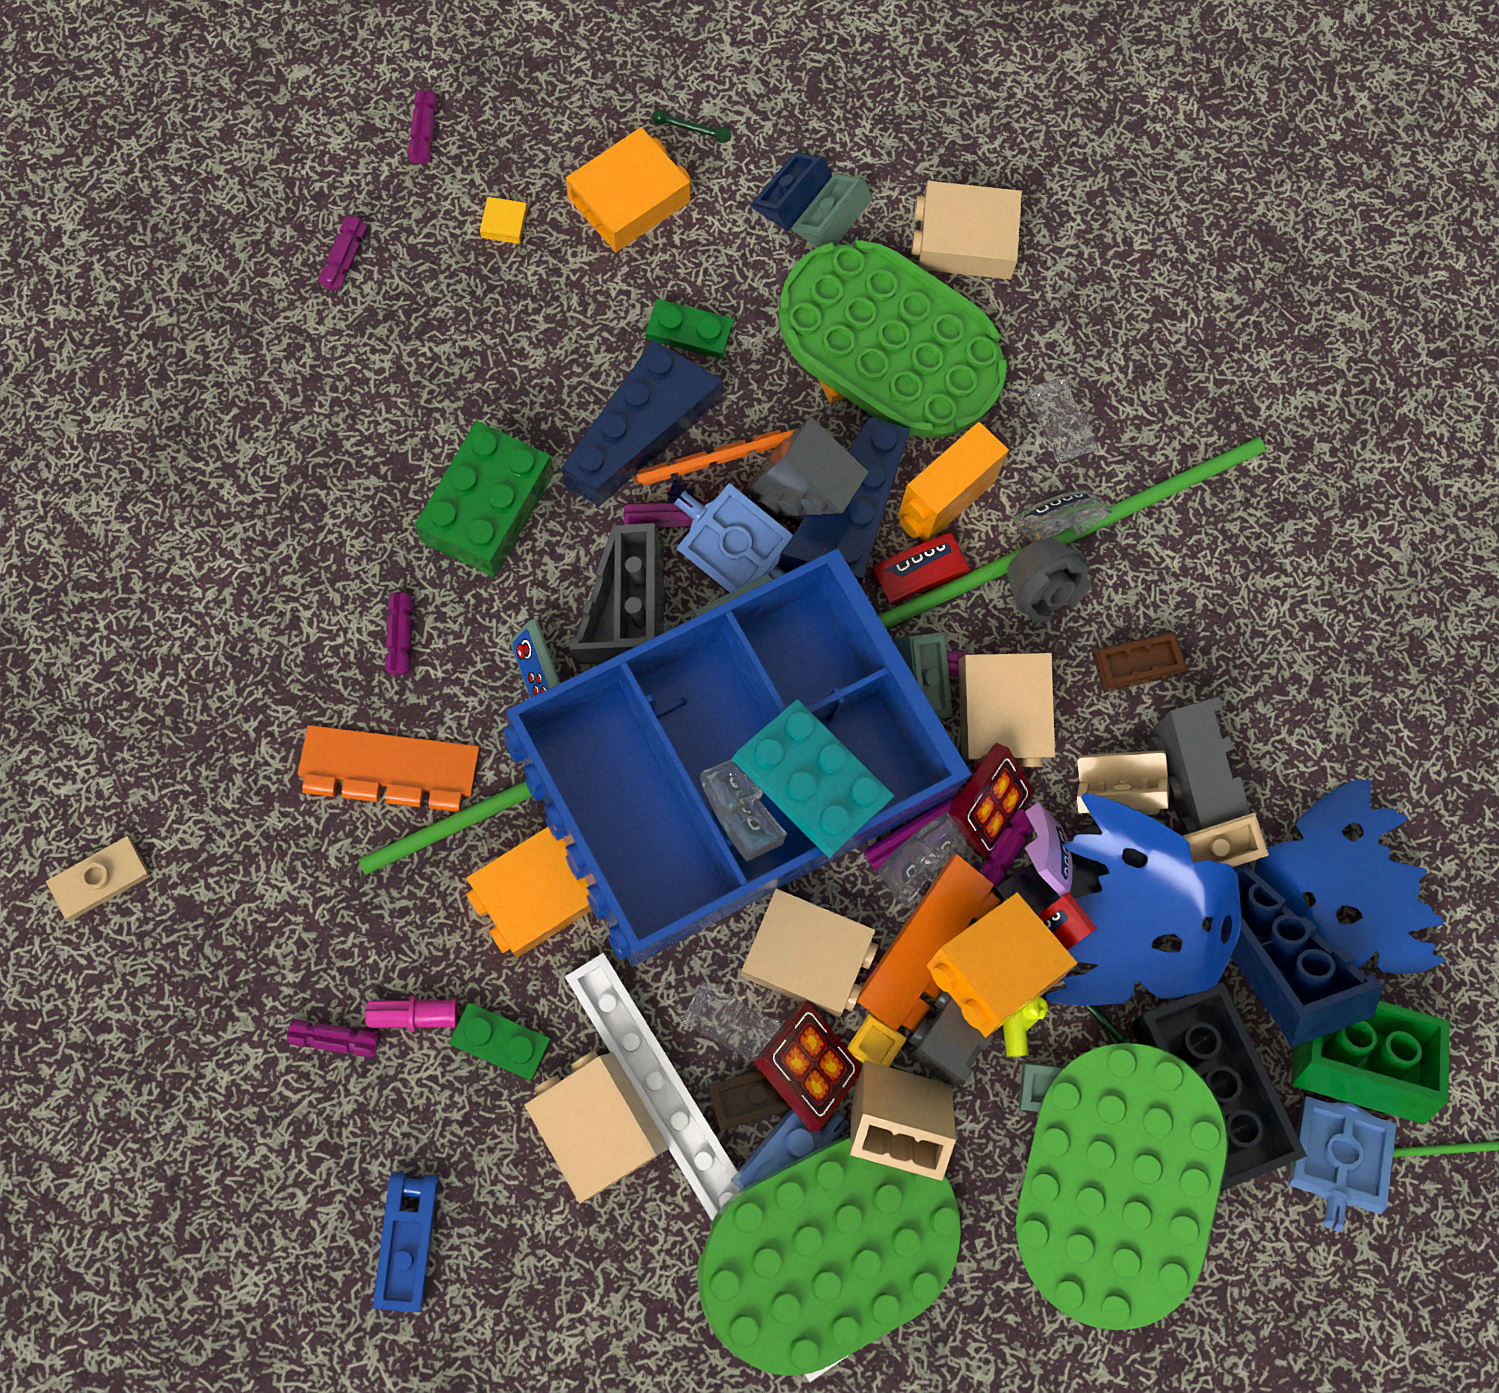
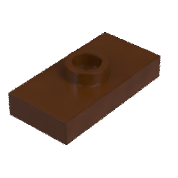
(1139, 662)

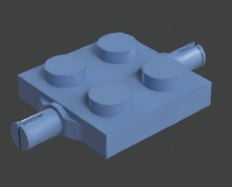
(732, 539)
(786, 1144)
(1345, 1157)

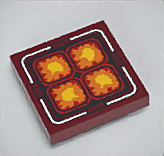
(990, 799)
(808, 1066)

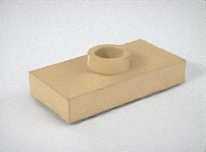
(98, 878)

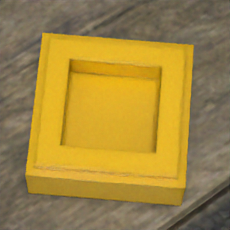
(503, 220)
(876, 1042)

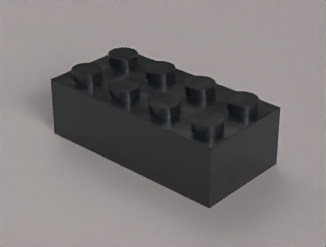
(1215, 1042)

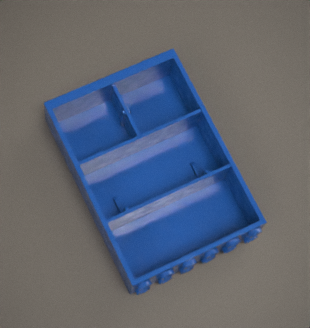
(629, 739)

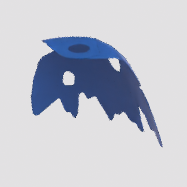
(1354, 876)
(1145, 903)

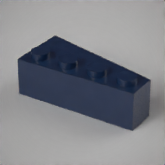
(642, 418)
(856, 529)
(1293, 969)

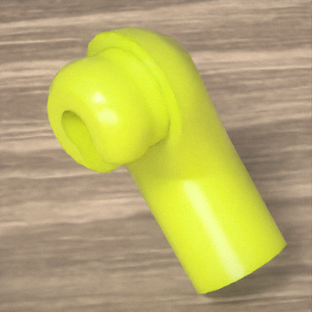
(1017, 1026)

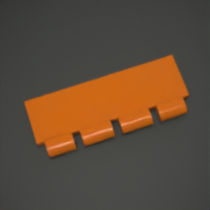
(702, 460)
(395, 762)
(942, 914)

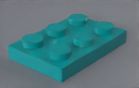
(812, 778)

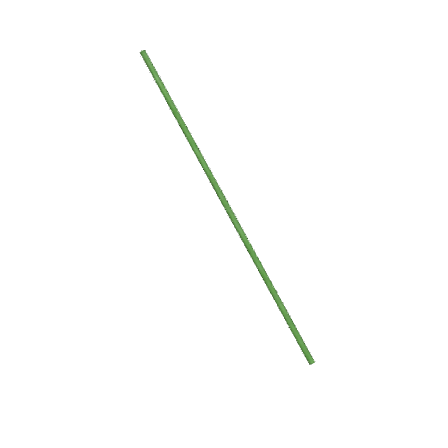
(889, 619)

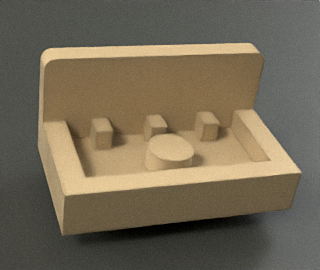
(1127, 777)

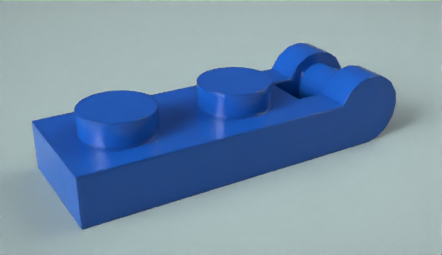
(405, 1244)

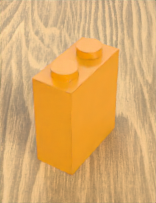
(629, 189)
(951, 483)
(529, 893)
(1000, 964)

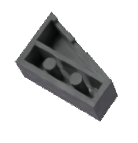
(807, 475)
(626, 597)
(948, 1043)

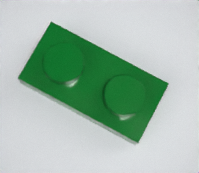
(689, 328)
(500, 1041)

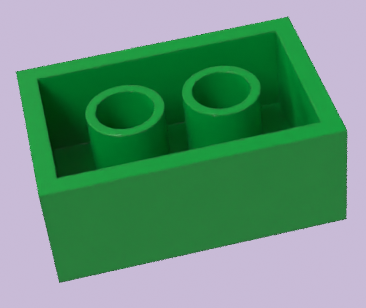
(485, 498)
(1382, 1063)

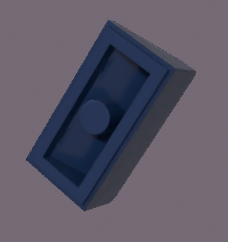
(792, 189)

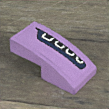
(1047, 851)

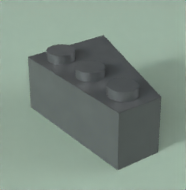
(1199, 766)

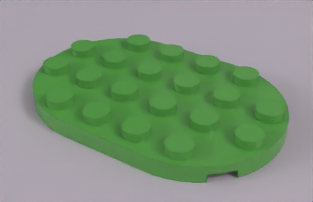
(892, 338)
(1122, 1186)
(825, 1259)

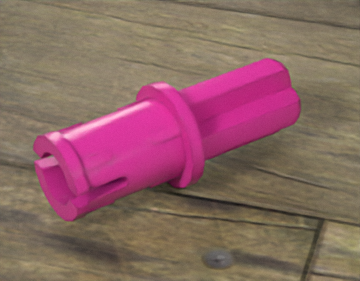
(411, 1013)

